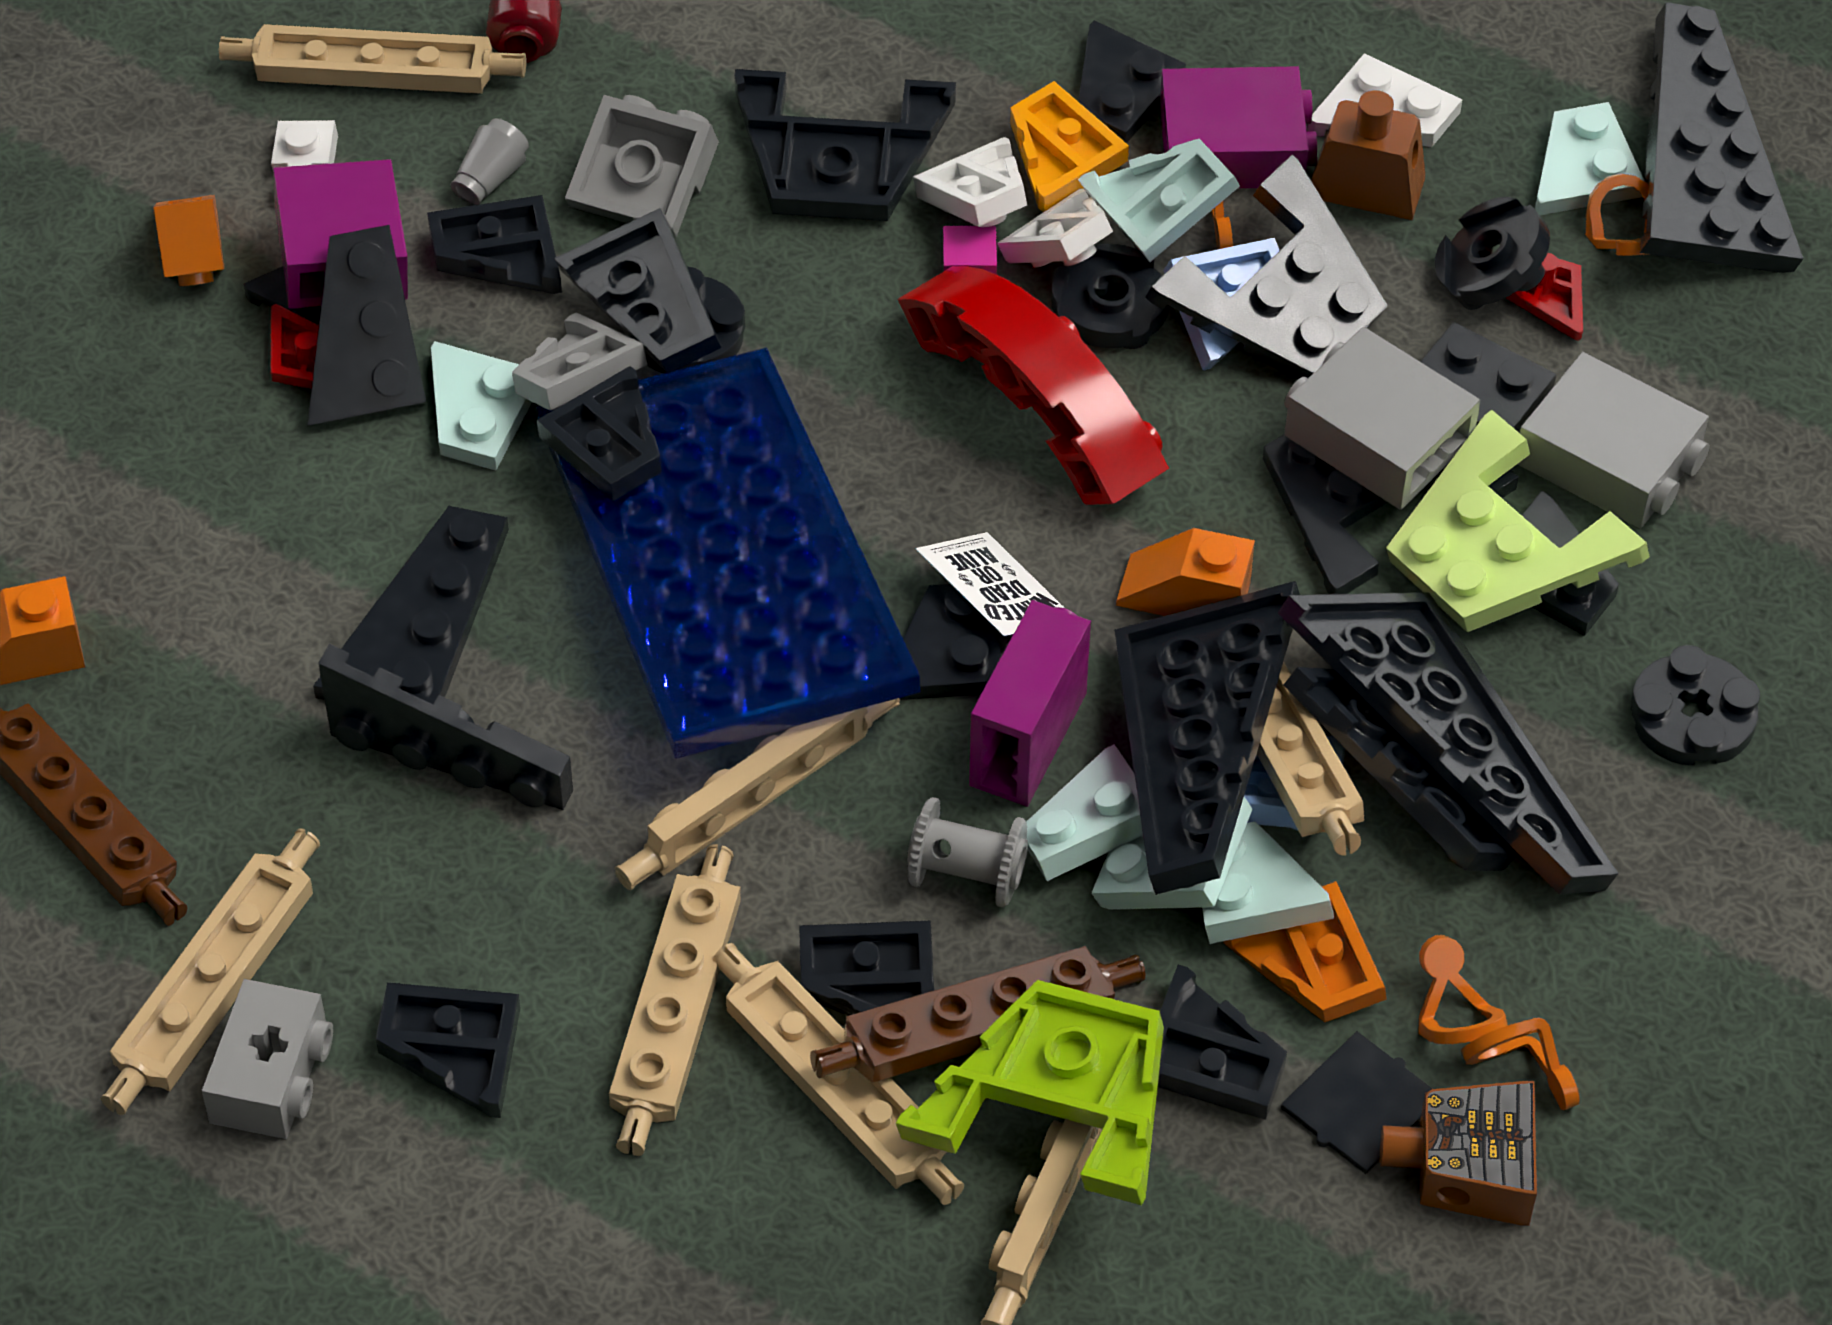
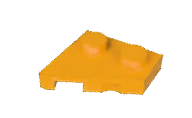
(1062, 143)

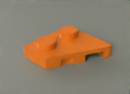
(1318, 962)

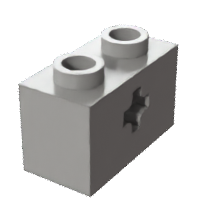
(266, 1059)

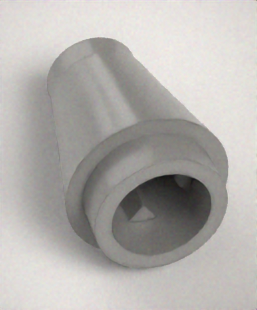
(490, 160)

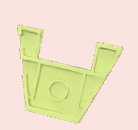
(1485, 556)

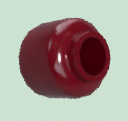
(524, 26)

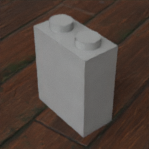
(1380, 417)
(1614, 440)

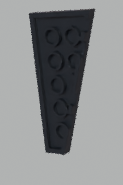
(1195, 718)

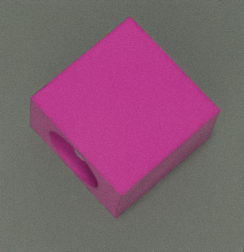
(970, 247)

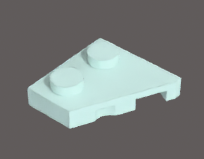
(1580, 153)

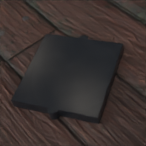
(1355, 1097)

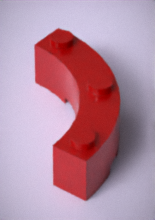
(1041, 366)

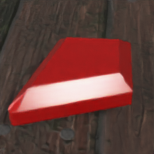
(1556, 297)
(292, 347)

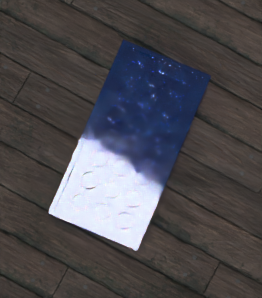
(739, 566)

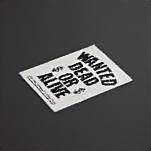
(988, 579)

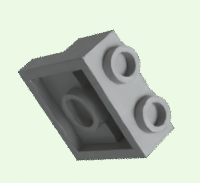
(642, 161)

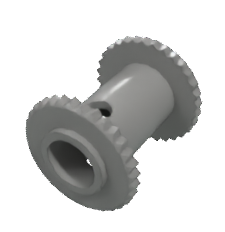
(973, 855)

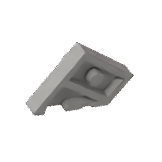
(576, 362)

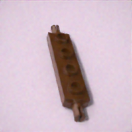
(86, 814)
(953, 1018)

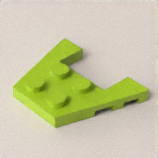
(1066, 1059)

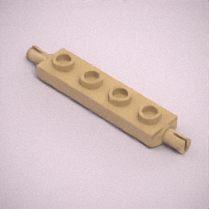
(372, 58)
(1309, 772)
(744, 789)
(211, 972)
(674, 1000)
(793, 1024)
(1040, 1208)

